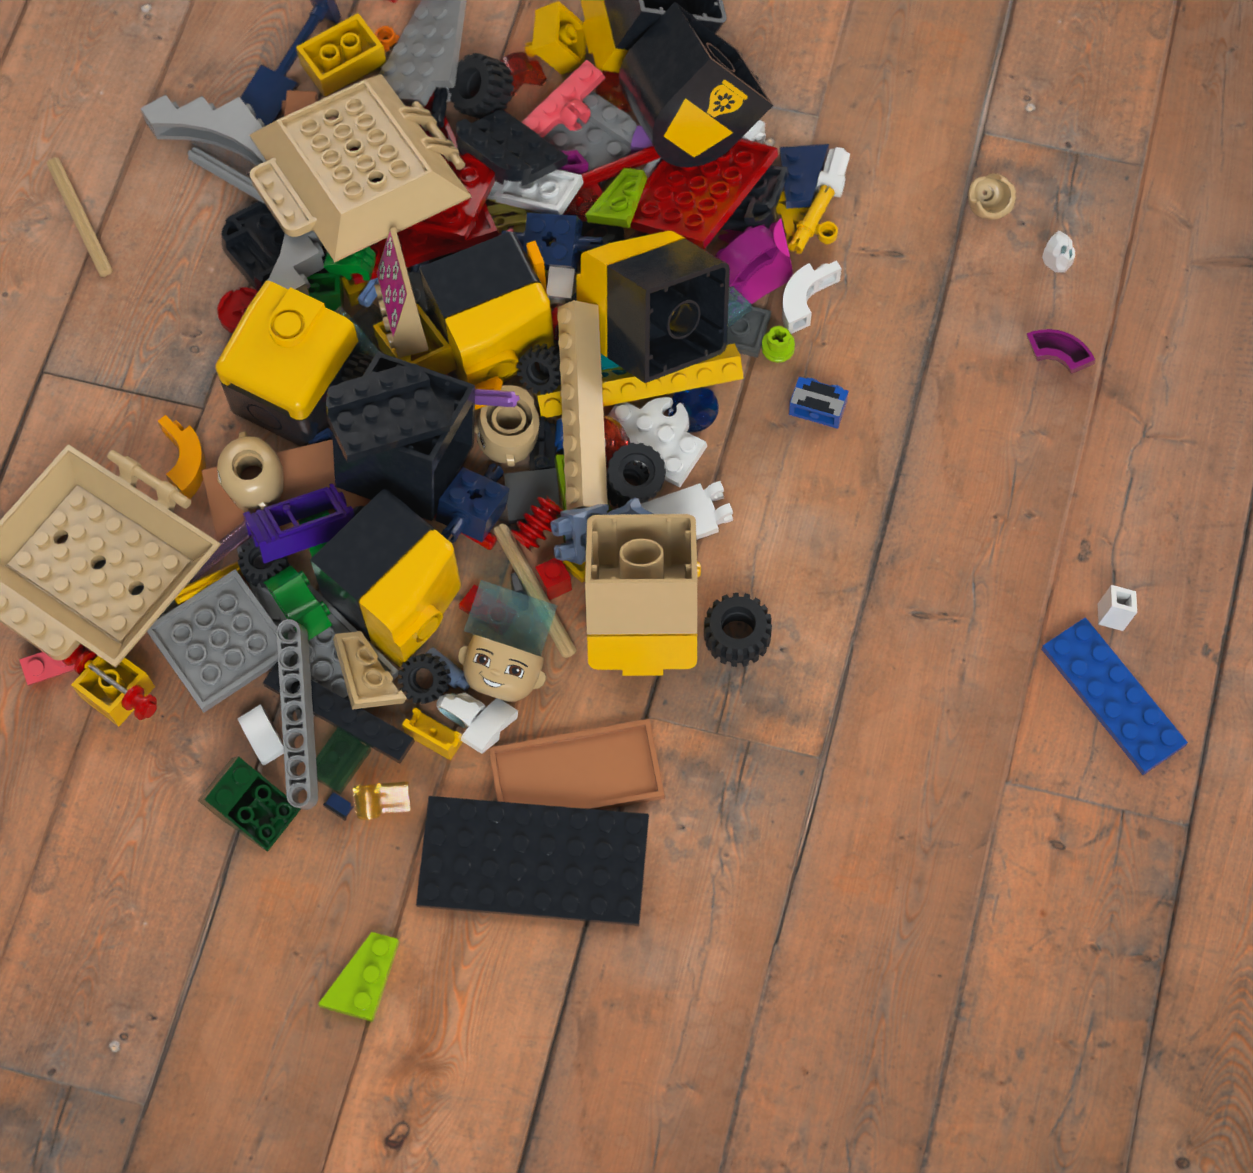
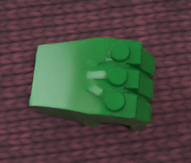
(359, 262)

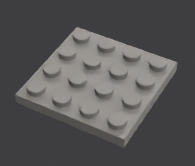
(217, 640)

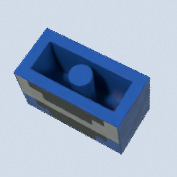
(818, 402)

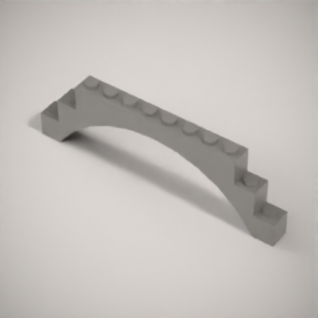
(231, 129)

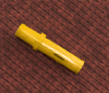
(806, 227)

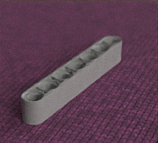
(305, 725)

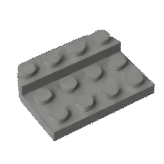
(602, 139)

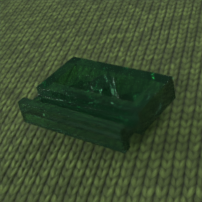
(340, 760)

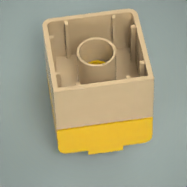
(641, 593)

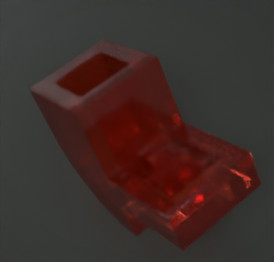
(524, 70)

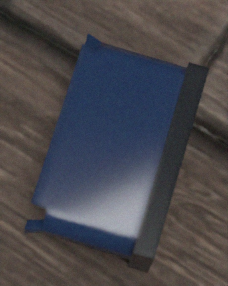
(338, 806)

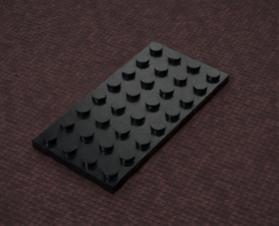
(533, 860)

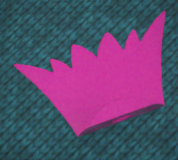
(771, 275)

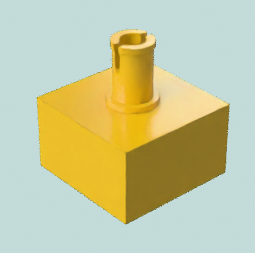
(558, 38)

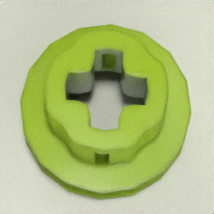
(775, 350)

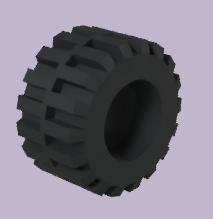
(481, 86)
(737, 609)

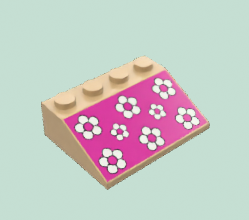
(398, 301)

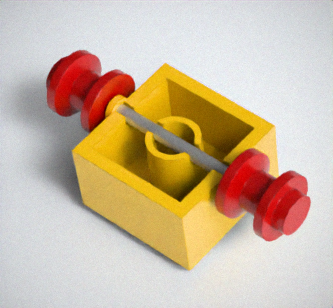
(111, 689)

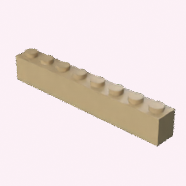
(582, 405)

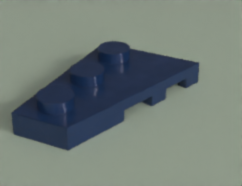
(804, 168)

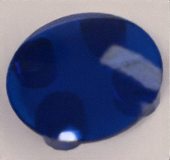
(700, 405)

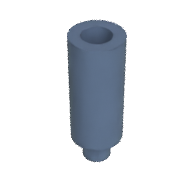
(456, 674)

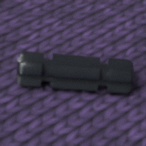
(439, 105)

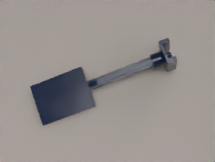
(270, 87)

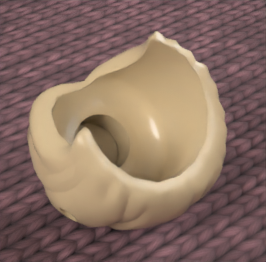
(996, 201)

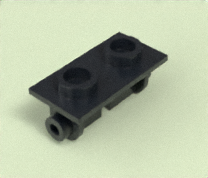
(544, 450)

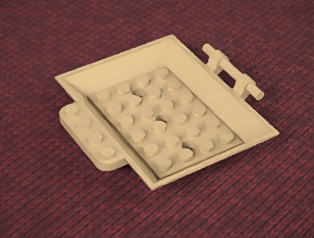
(325, 188)
(52, 588)

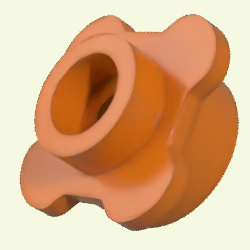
(388, 33)

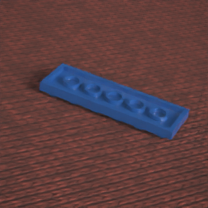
(1114, 696)

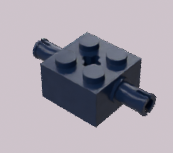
(566, 231)
(472, 504)

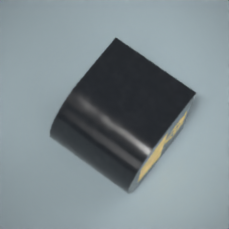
(690, 90)

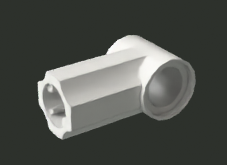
(834, 171)

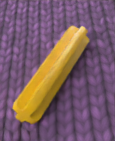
(194, 588)

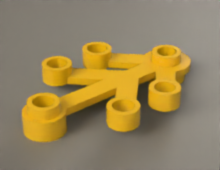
(794, 215)

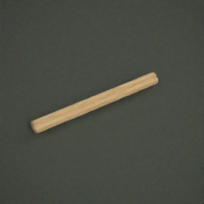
(79, 217)
(532, 586)

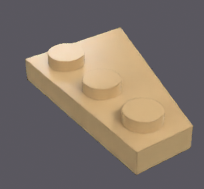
(363, 675)

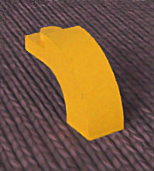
(187, 471)

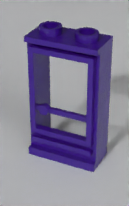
(275, 544)

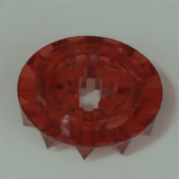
(589, 198)

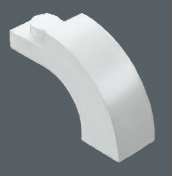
(800, 288)

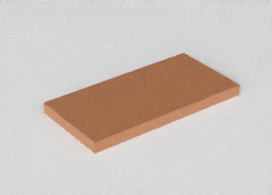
(304, 471)
(581, 768)

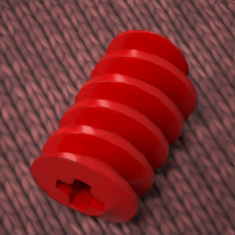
(536, 523)

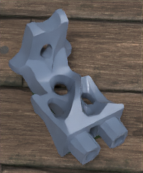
(574, 528)

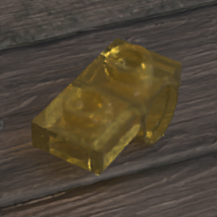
(381, 798)

